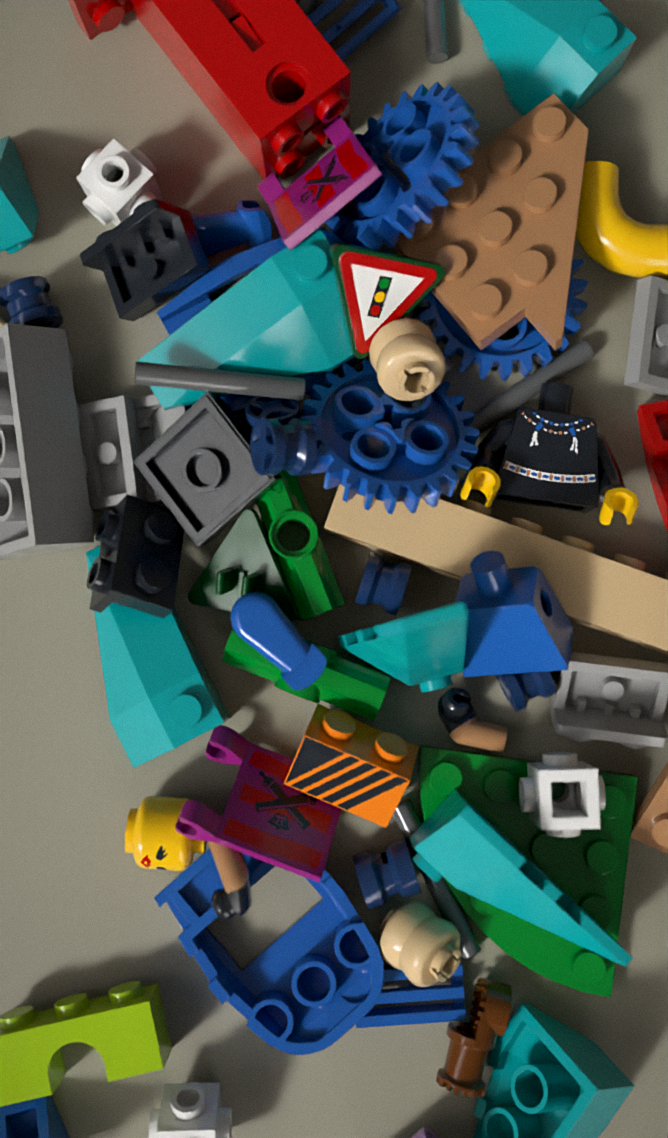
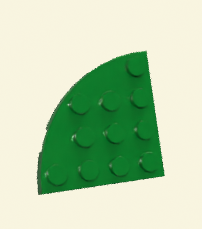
(584, 866)

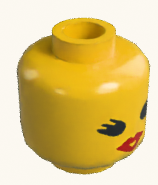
(153, 835)

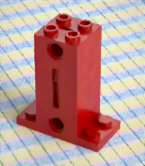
(251, 65)

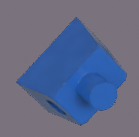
(512, 620)

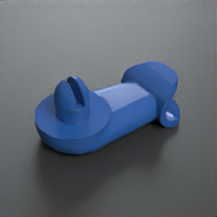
(233, 228)
(271, 633)

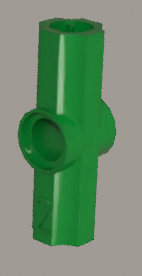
(307, 570)
(341, 683)

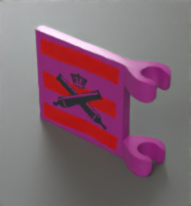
(321, 188)
(262, 812)

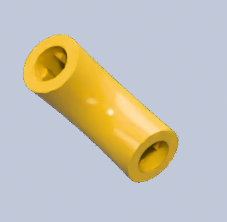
(612, 235)

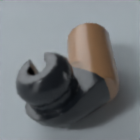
(464, 725)
(234, 873)

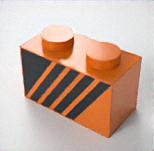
(352, 765)

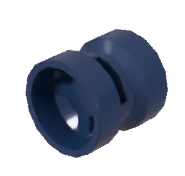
(386, 874)

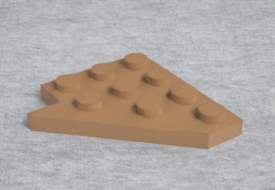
(510, 228)

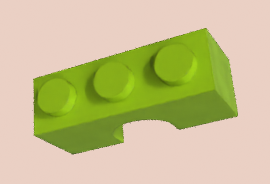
(123, 1026)

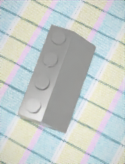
(40, 446)

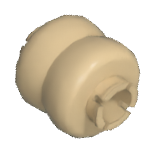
(407, 359)
(420, 944)

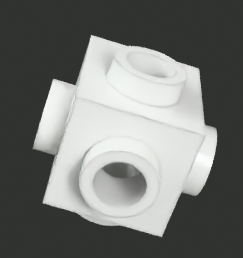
(117, 182)
(579, 804)
(191, 1112)

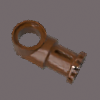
(474, 1038)

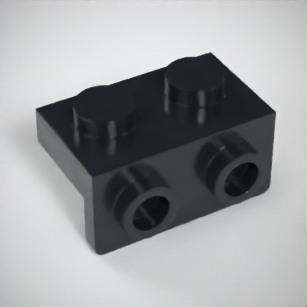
(148, 257)
(136, 558)

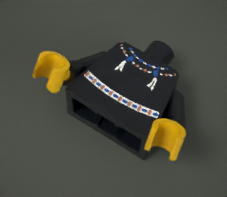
(551, 461)

